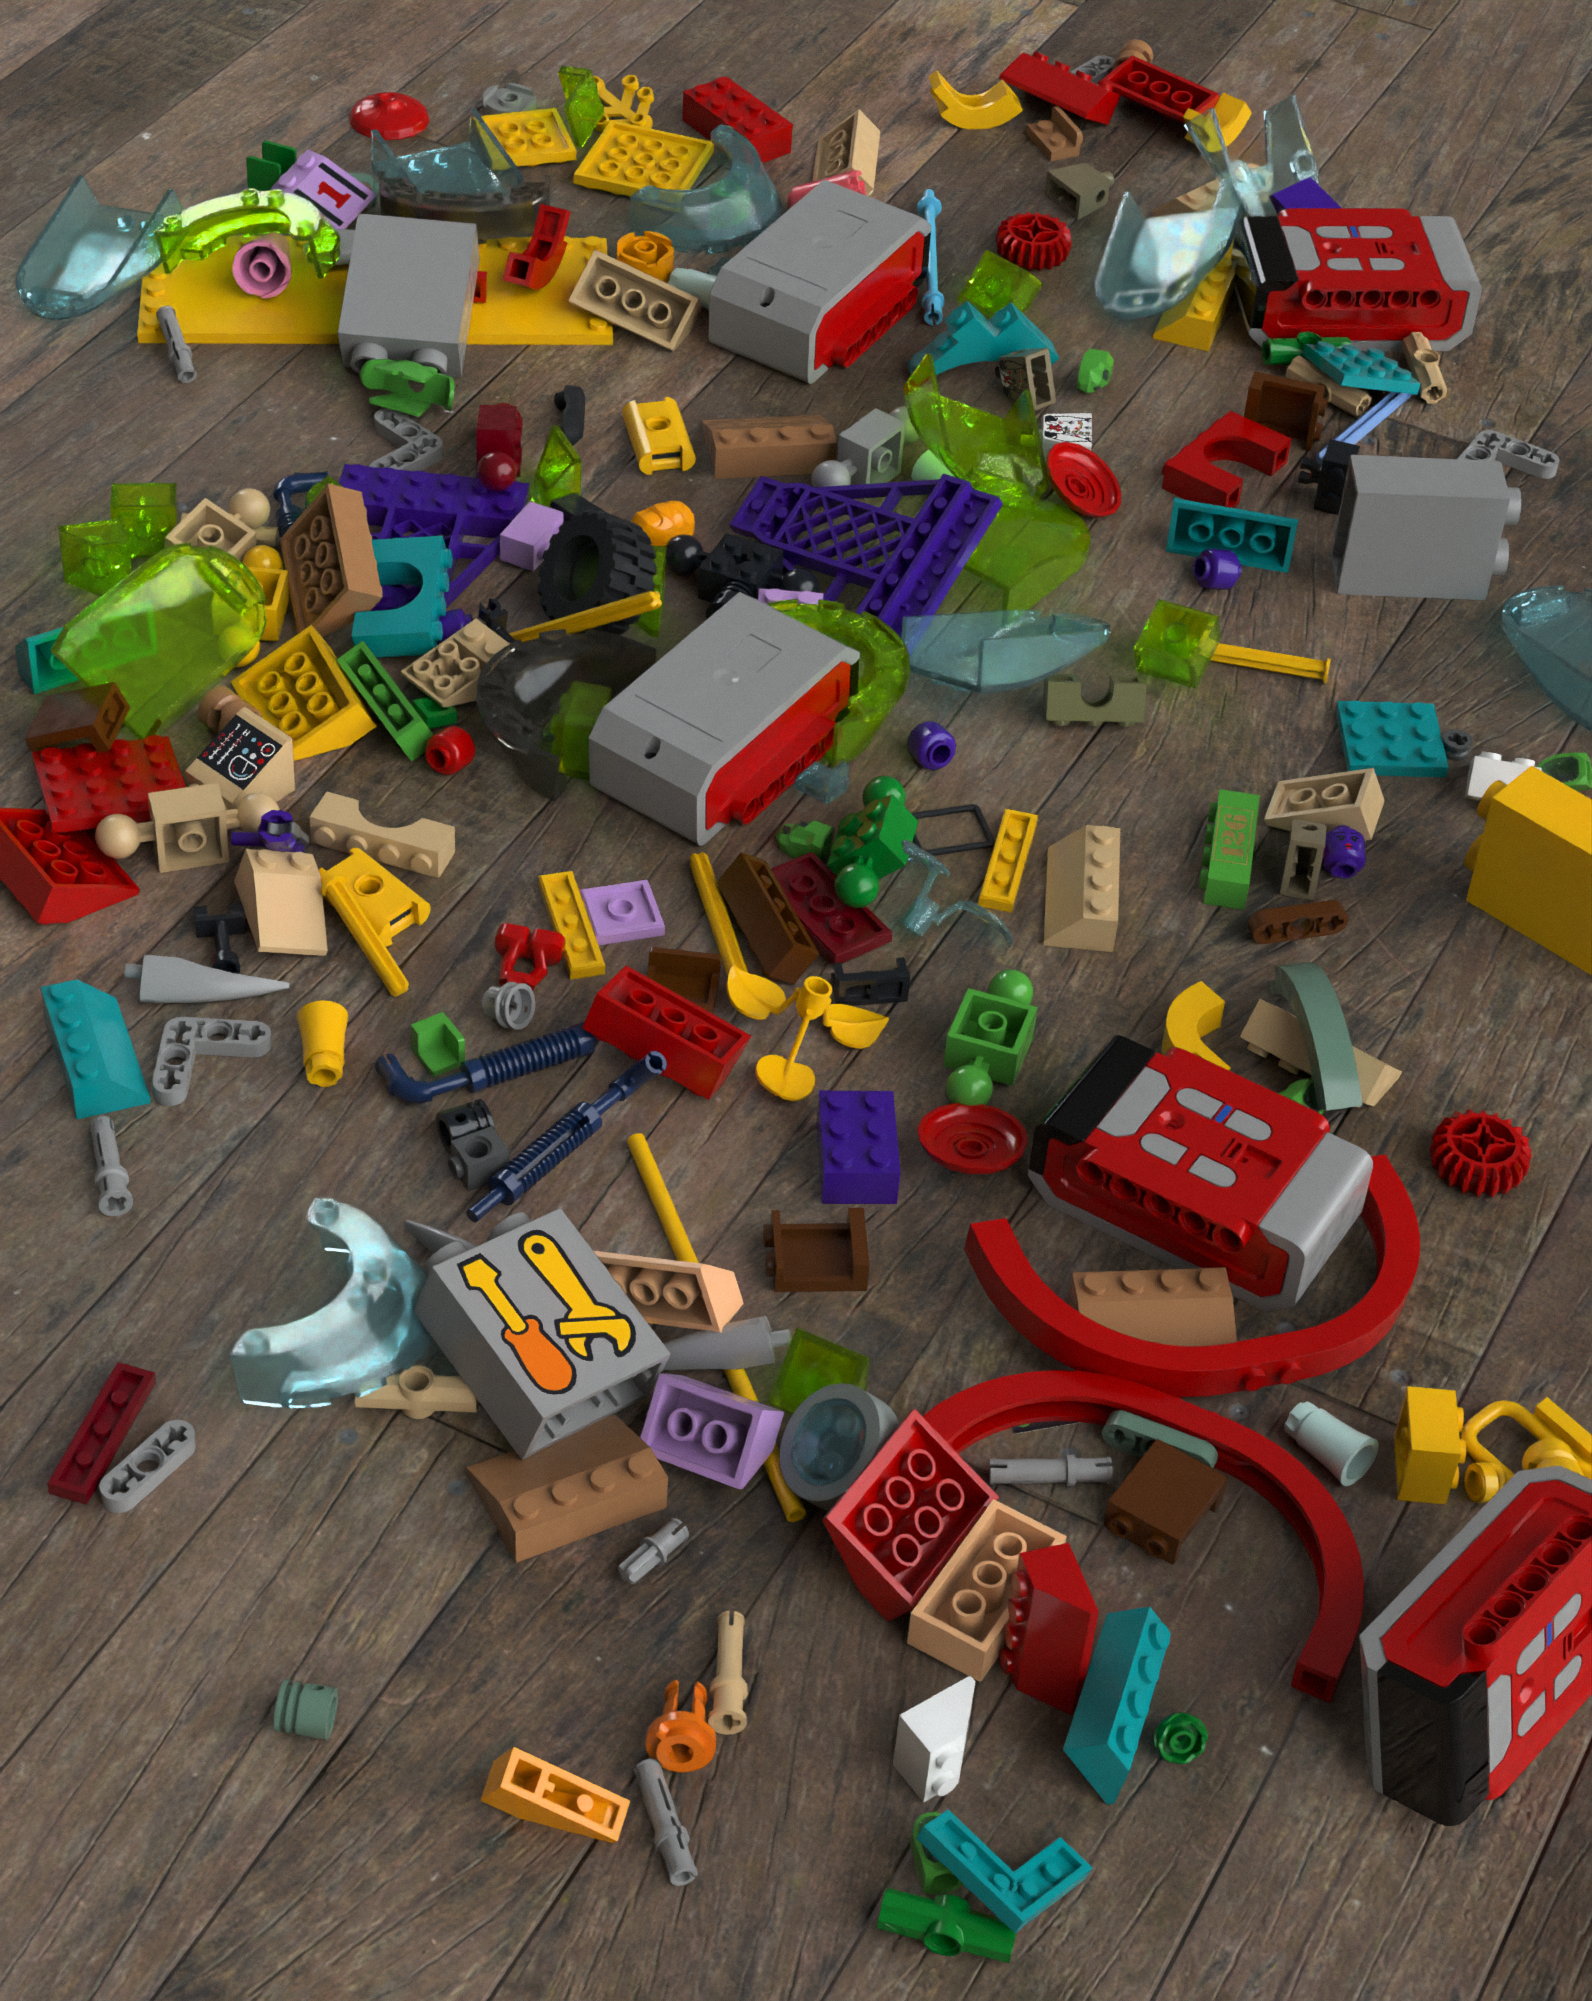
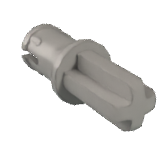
(652, 1551)

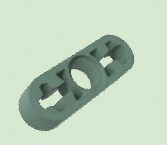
(1125, 1429)

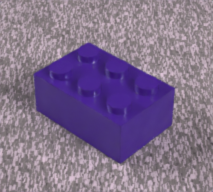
(857, 1147)

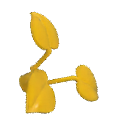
(759, 997)

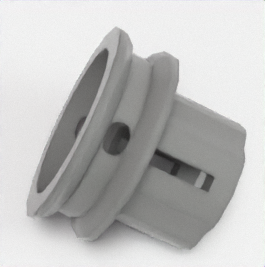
(510, 994)

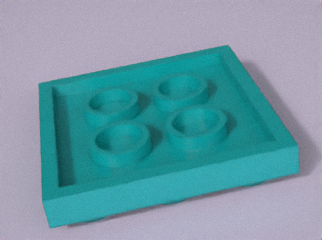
(1361, 368)
(1392, 738)

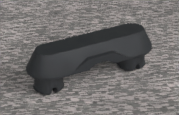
(573, 406)

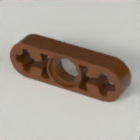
(1275, 923)

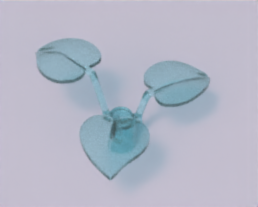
(924, 910)

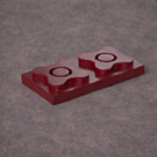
(833, 927)

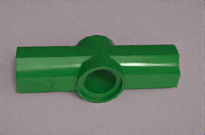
(1284, 350)
(946, 1925)

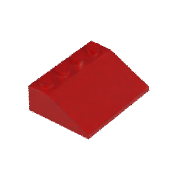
(57, 873)
(906, 1516)

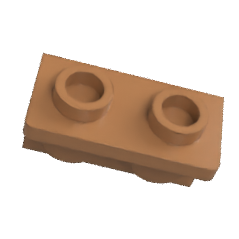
(1057, 137)

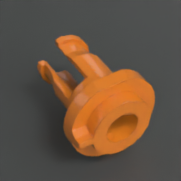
(682, 1738)

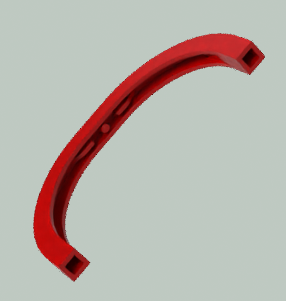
(1216, 1368)
(1241, 1453)

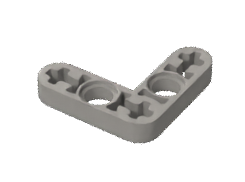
(422, 448)
(1501, 448)
(196, 1041)

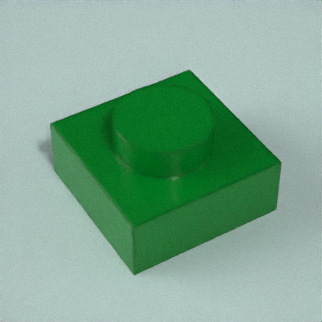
(433, 713)

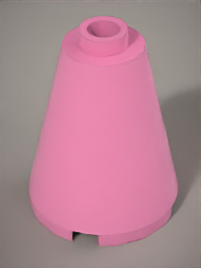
(263, 265)

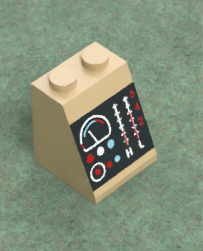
(246, 760)

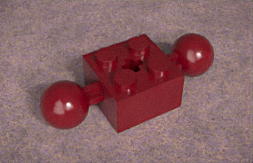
(498, 446)

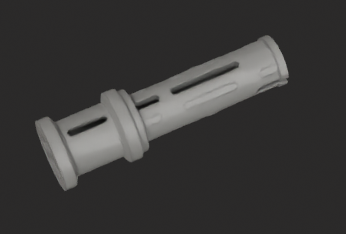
(110, 1177)

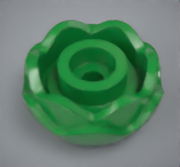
(1181, 1749)

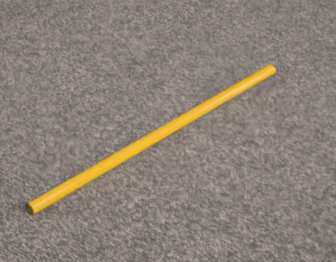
(683, 1251)

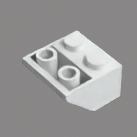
(1489, 768)

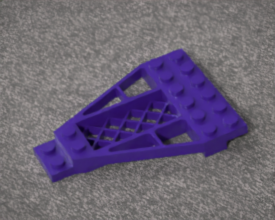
(431, 507)
(924, 556)

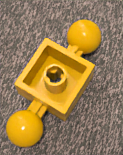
(268, 569)

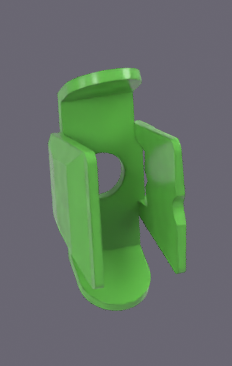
(394, 377)

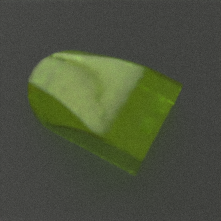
(976, 446)
(1030, 552)
(167, 633)

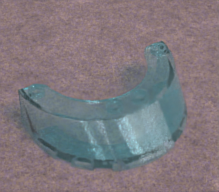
(717, 214)
(354, 1338)

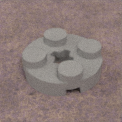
(508, 100)

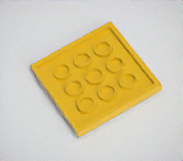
(637, 156)

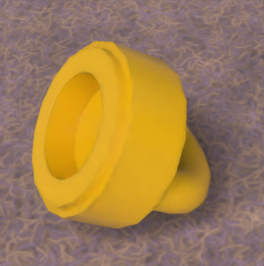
(1484, 1481)

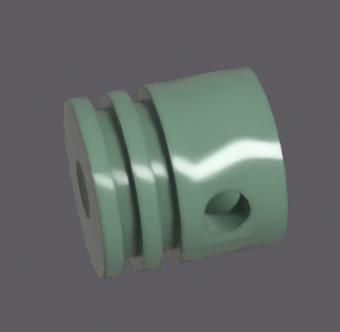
(306, 1709)

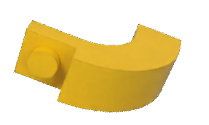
(974, 111)
(1231, 115)
(1191, 1017)

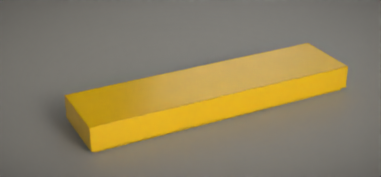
(1008, 860)
(571, 920)

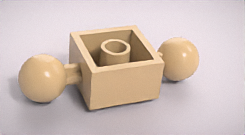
(232, 532)
(185, 827)

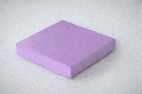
(623, 912)

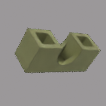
(1121, 704)

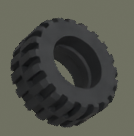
(593, 564)

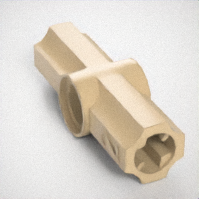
(1424, 367)
(1346, 398)
(421, 1394)

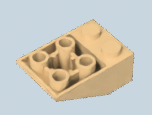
(453, 667)

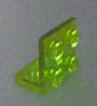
(582, 102)

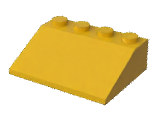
(306, 696)

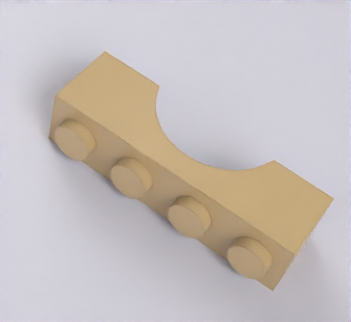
(418, 847)

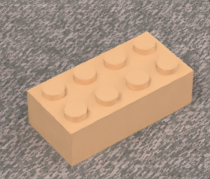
(968, 1602)

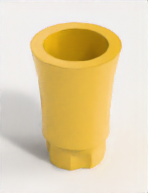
(323, 1039)

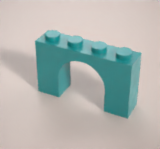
(416, 626)

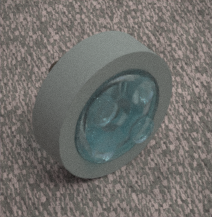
(833, 1441)

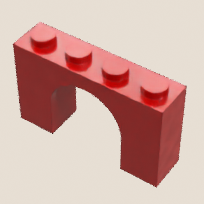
(1229, 438)

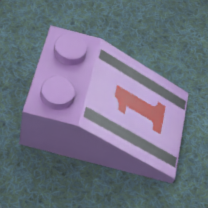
(327, 187)

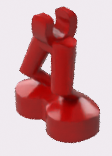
(517, 942)

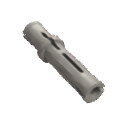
(179, 353)
(1057, 1470)
(670, 1837)

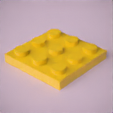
(532, 136)

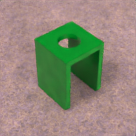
(266, 171)

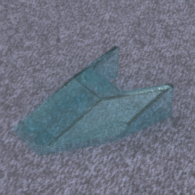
(1286, 154)

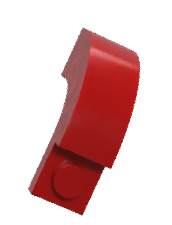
(544, 253)

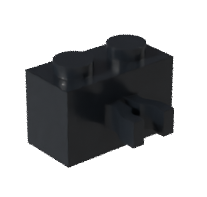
(1329, 475)

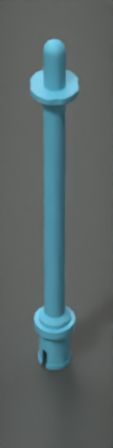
(931, 300)

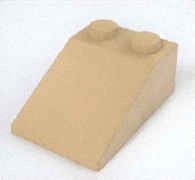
(1329, 799)
(283, 901)

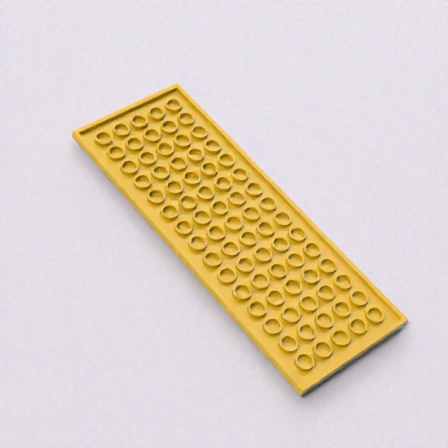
(218, 311)

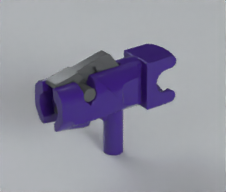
(275, 833)

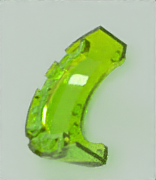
(205, 227)
(882, 670)

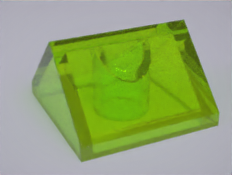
(814, 1364)

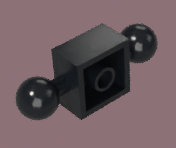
(735, 560)

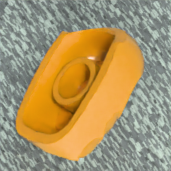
(665, 521)

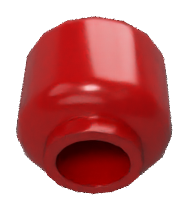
(450, 750)

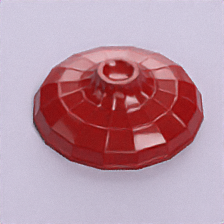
(391, 113)
(1082, 480)
(972, 1138)

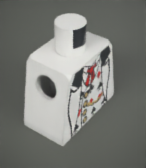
(1066, 428)

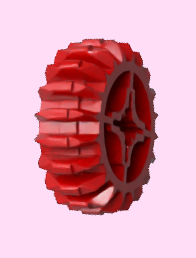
(1033, 241)
(1480, 1152)

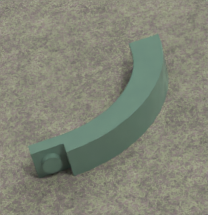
(1323, 1031)

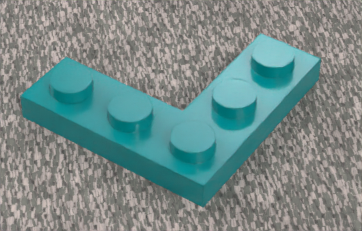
(1011, 1895)

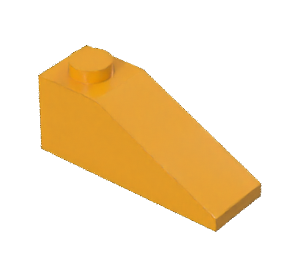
(553, 1797)

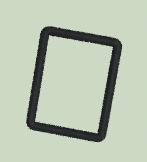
(958, 848)

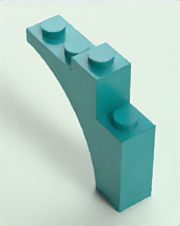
(976, 339)

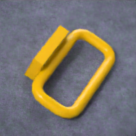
(1545, 1423)

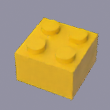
(1428, 1445)

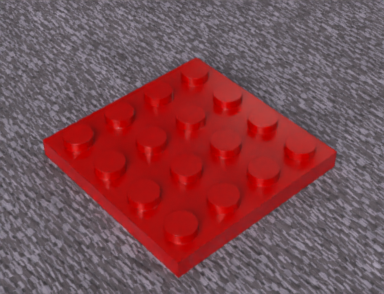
(88, 785)

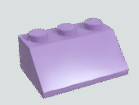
(709, 1429)

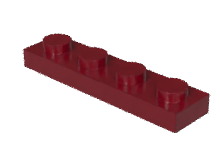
(101, 1433)

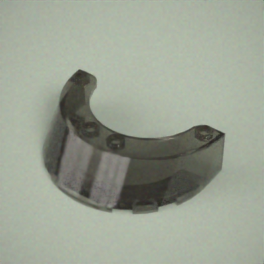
(491, 212)
(524, 689)

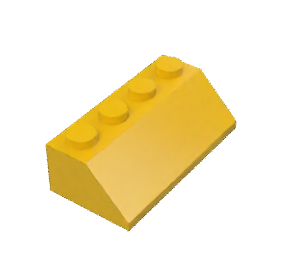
(1200, 314)

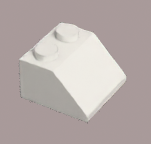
(934, 1740)

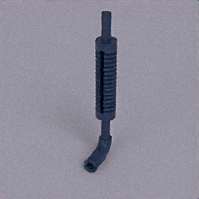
(283, 490)
(492, 1068)
(562, 1138)

